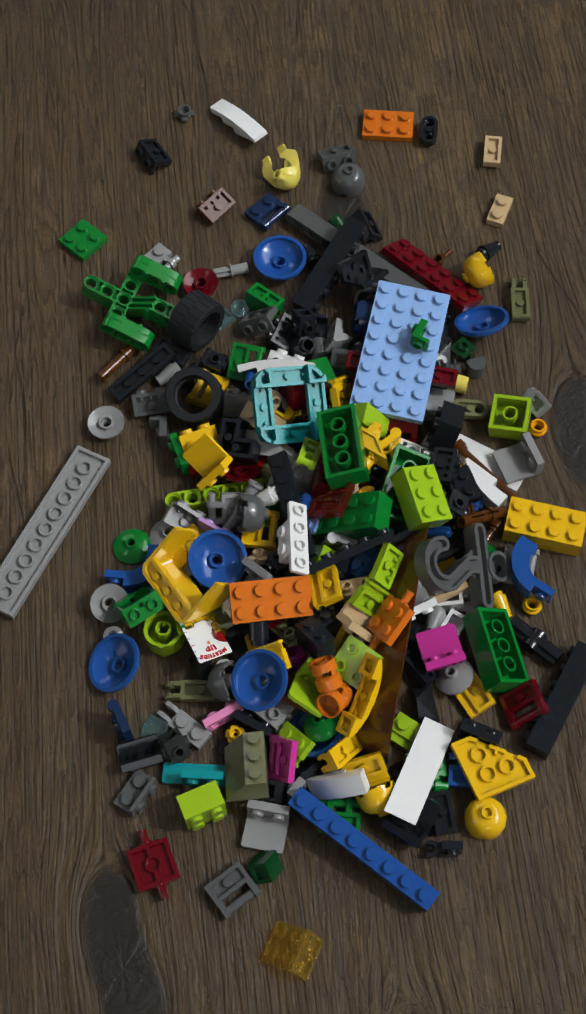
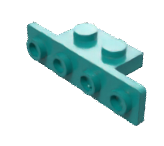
(193, 774)

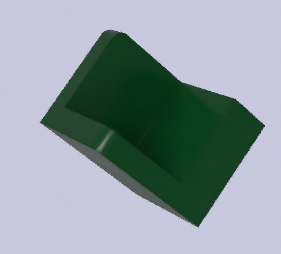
(265, 867)

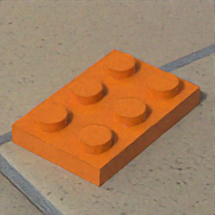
(387, 125)

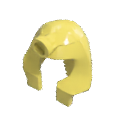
(286, 177)

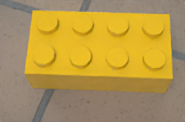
(546, 525)

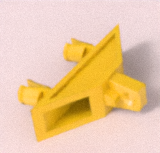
(373, 448)

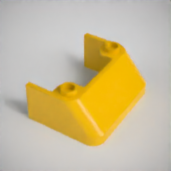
(173, 584)

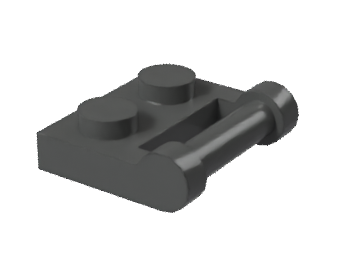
(227, 885)

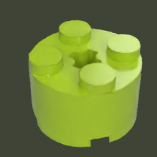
(158, 642)

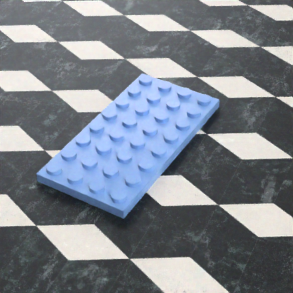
(390, 370)

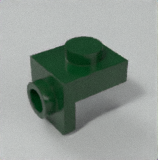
(464, 349)

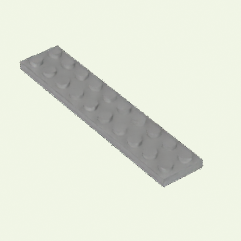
(48, 527)

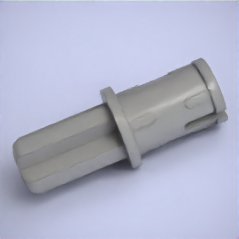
(231, 270)

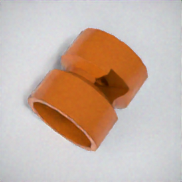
(326, 675)
(334, 702)

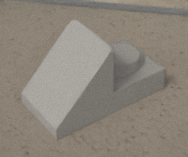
(336, 337)

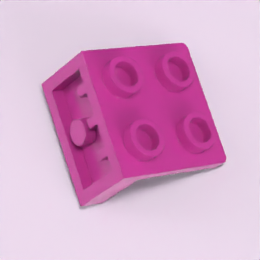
(440, 647)

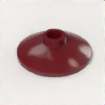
(199, 277)
(242, 471)

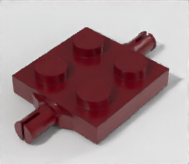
(153, 865)

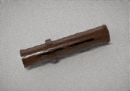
(124, 355)
(487, 515)

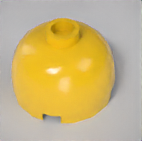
(477, 272)
(376, 799)
(485, 818)

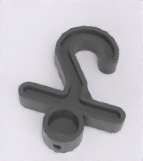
(477, 565)

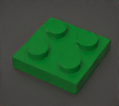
(83, 240)

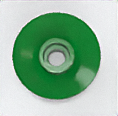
(131, 554)
(320, 730)

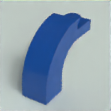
(521, 574)
(131, 579)

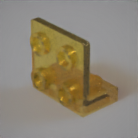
(292, 949)

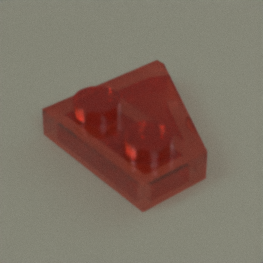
(331, 504)

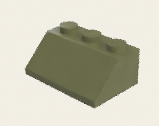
(246, 767)

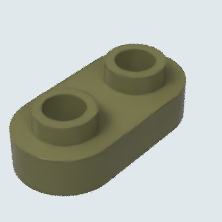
(471, 406)

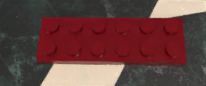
(431, 274)

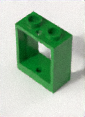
(145, 604)

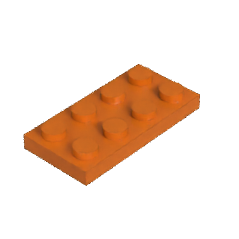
(270, 599)

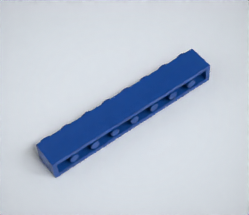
(363, 849)

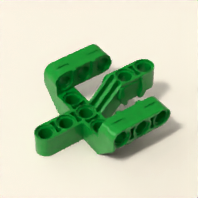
(115, 321)

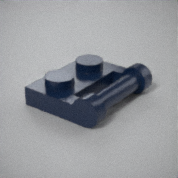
(264, 208)
(119, 720)

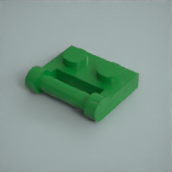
(241, 354)

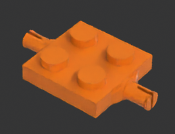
(390, 619)

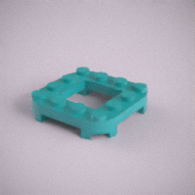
(263, 407)

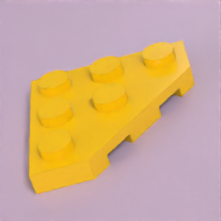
(490, 768)

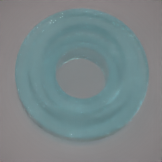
(239, 304)

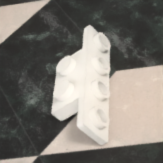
(294, 539)

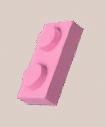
(217, 719)

